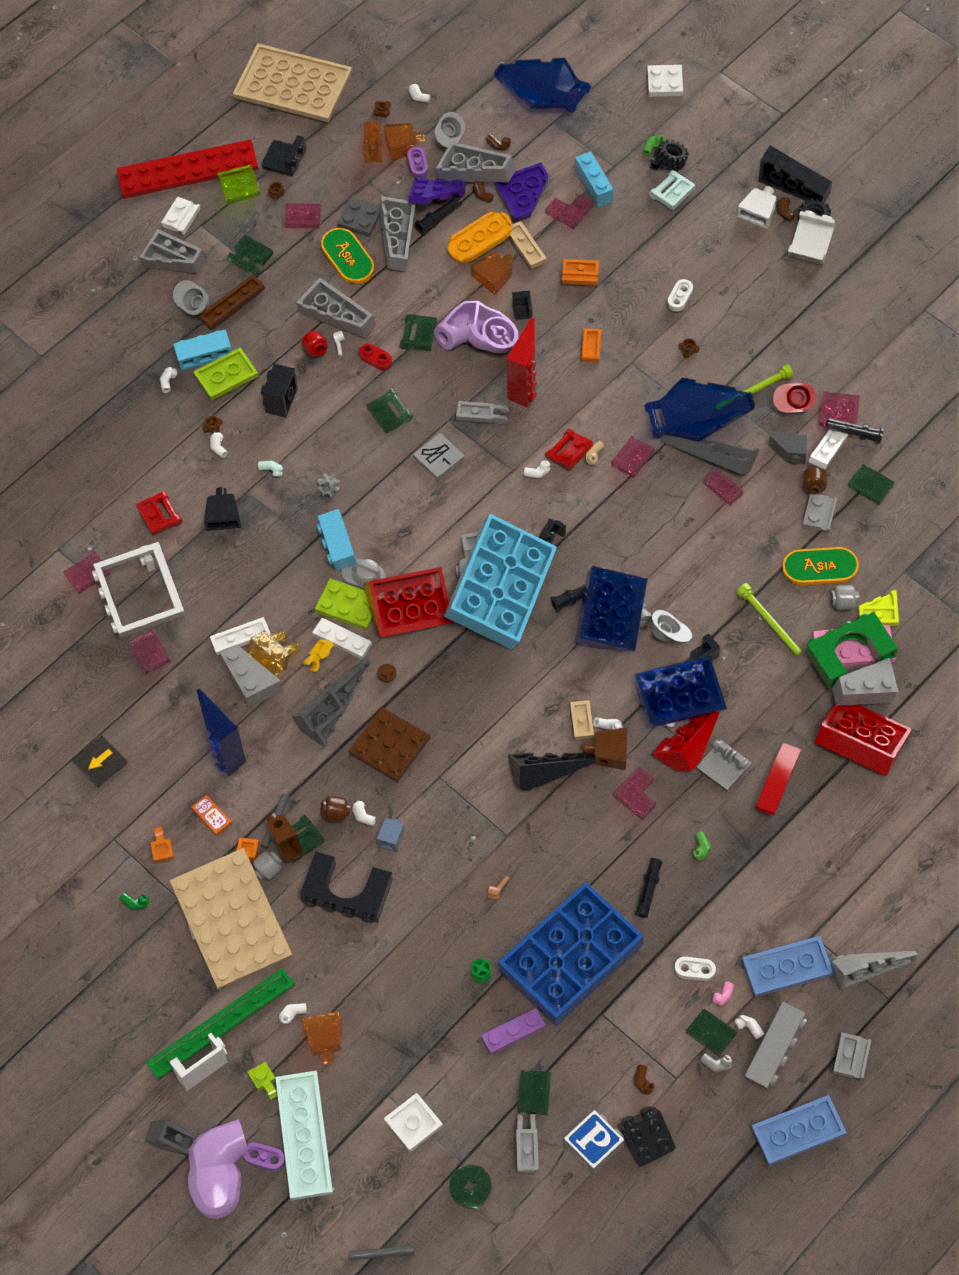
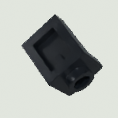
(551, 529)

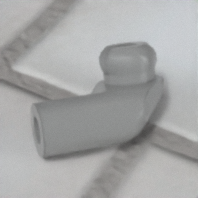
(716, 1065)

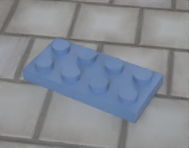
(787, 966)
(798, 1130)

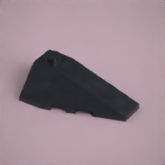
(535, 771)

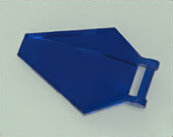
(543, 83)
(697, 409)

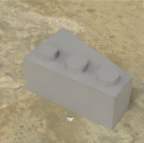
(172, 254)

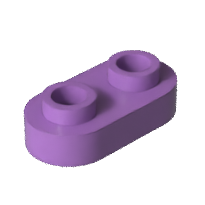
(417, 165)
(264, 1158)

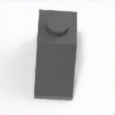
(789, 447)
(170, 1137)

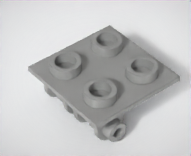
(723, 764)

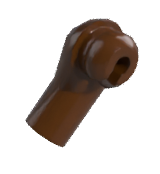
(498, 144)
(480, 193)
(783, 206)
(641, 1081)

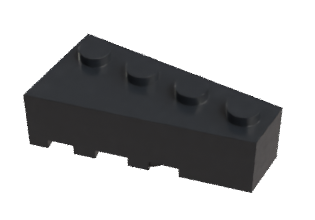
(792, 176)

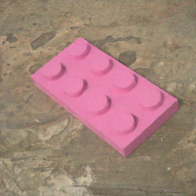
(854, 652)

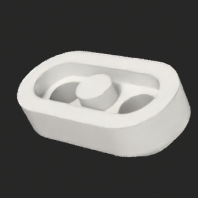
(679, 296)
(695, 968)

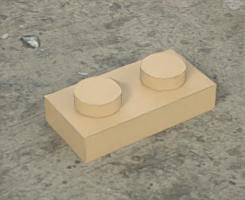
(582, 720)

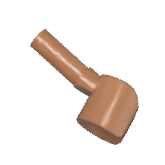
(494, 892)

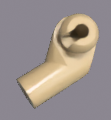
(592, 454)

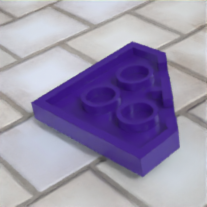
(426, 190)
(523, 190)

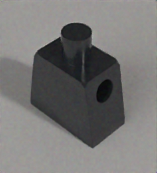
(221, 511)

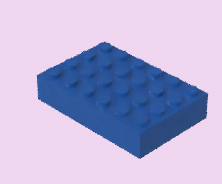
(571, 953)

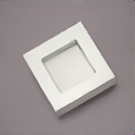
(148, 561)

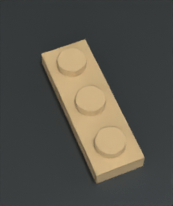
(527, 246)

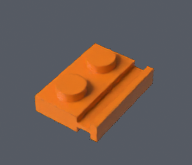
(580, 272)

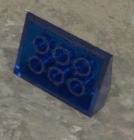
(611, 610)
(679, 691)
(222, 736)

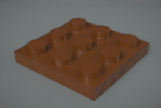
(389, 744)

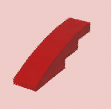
(778, 779)

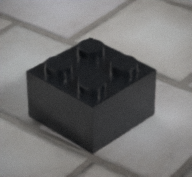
(279, 390)

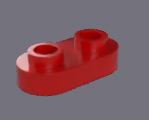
(374, 357)

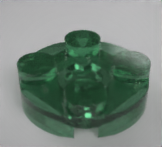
(463, 1196)

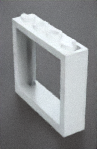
(154, 620)

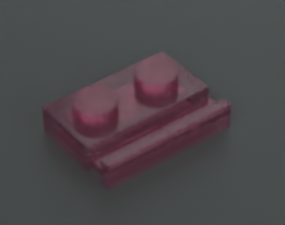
(303, 215)
(632, 456)
(81, 574)
(149, 651)

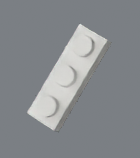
(828, 448)
(238, 636)
(342, 638)

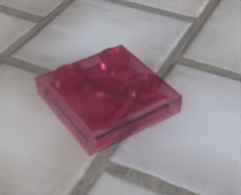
(839, 407)

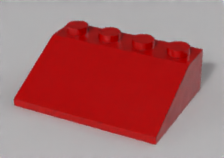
(521, 367)
(408, 601)
(863, 736)

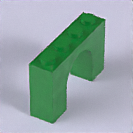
(866, 629)

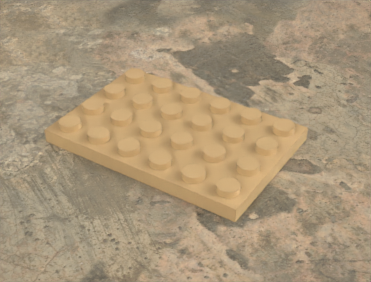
(292, 82)
(230, 918)

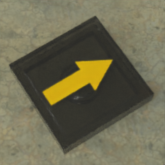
(99, 761)

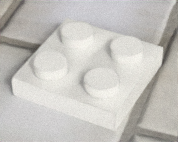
(665, 80)
(413, 1122)

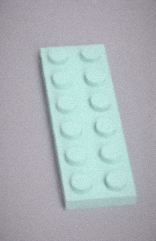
(304, 1135)

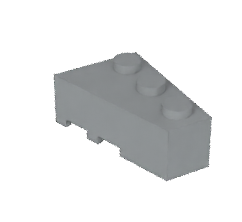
(249, 676)
(867, 685)

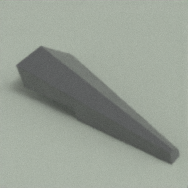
(725, 455)
(322, 713)

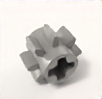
(332, 484)

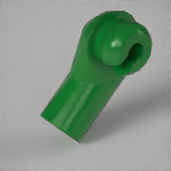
(134, 904)

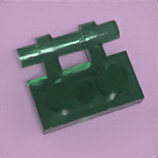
(253, 250)

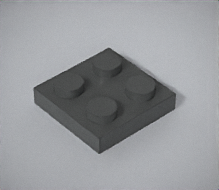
(359, 217)

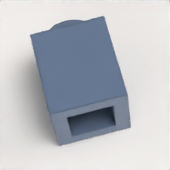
(391, 834)

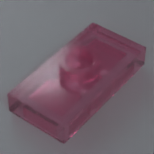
(723, 487)

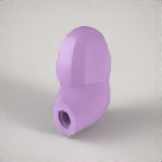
(479, 326)
(214, 1171)

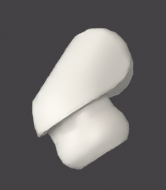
(417, 95)
(164, 379)
(215, 445)
(539, 472)
(607, 724)
(360, 814)
(290, 1012)
(751, 1024)

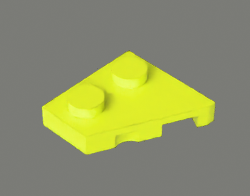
(885, 608)

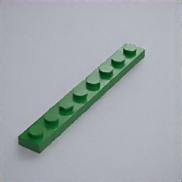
(221, 1023)

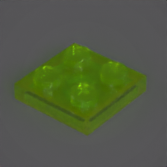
(239, 184)

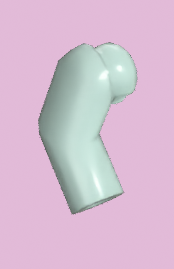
(270, 465)

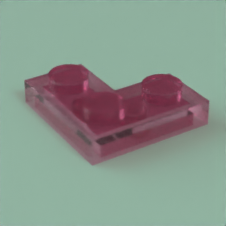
(570, 214)
(631, 793)

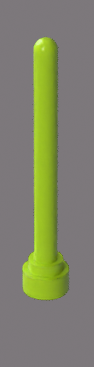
(784, 373)
(745, 592)

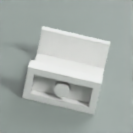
(812, 237)
(203, 1067)

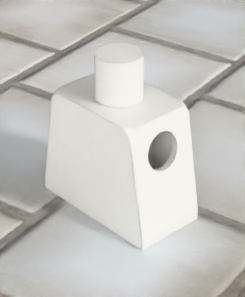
(758, 207)

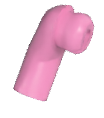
(724, 997)

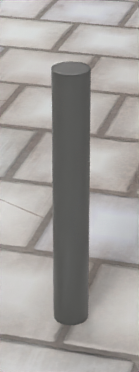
(279, 810)
(383, 1252)

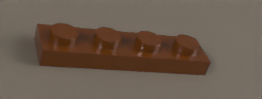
(231, 302)

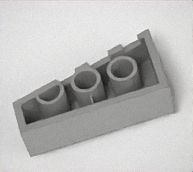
(475, 164)
(396, 225)
(336, 309)
(776, 1045)

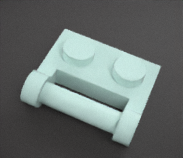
(676, 193)

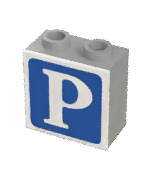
(594, 1141)

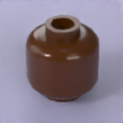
(814, 480)
(334, 809)

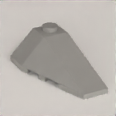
(861, 967)

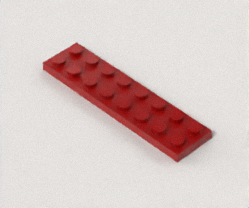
(185, 168)

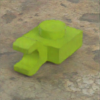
(263, 1079)

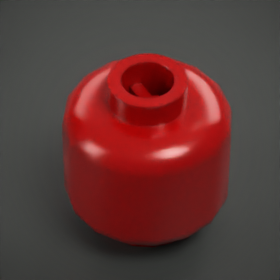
(314, 343)

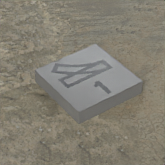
(439, 456)

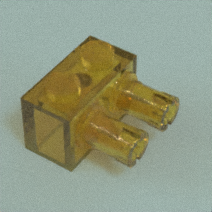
(268, 651)

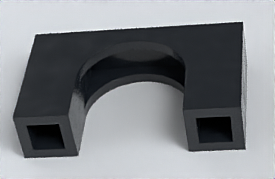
(366, 905)

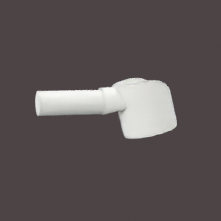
(337, 338)

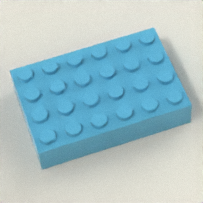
(500, 581)

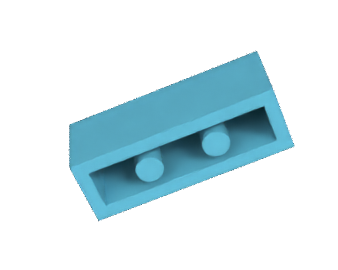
(594, 179)
(202, 349)
(336, 540)

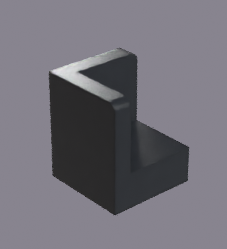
(522, 305)
(708, 648)

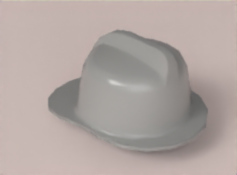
(449, 129)
(190, 297)
(362, 572)
(668, 628)

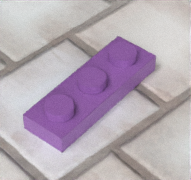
(513, 1031)

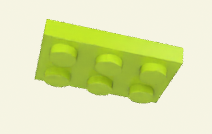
(225, 374)
(345, 604)

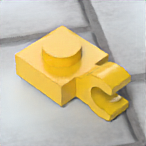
(319, 651)

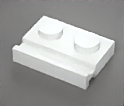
(180, 215)

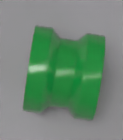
(478, 966)

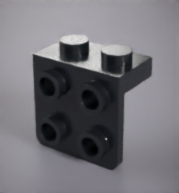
(284, 156)
(647, 1135)

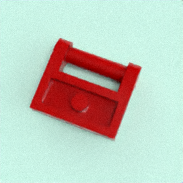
(573, 452)
(154, 517)

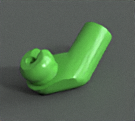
(652, 142)
(703, 847)

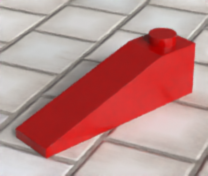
(689, 743)

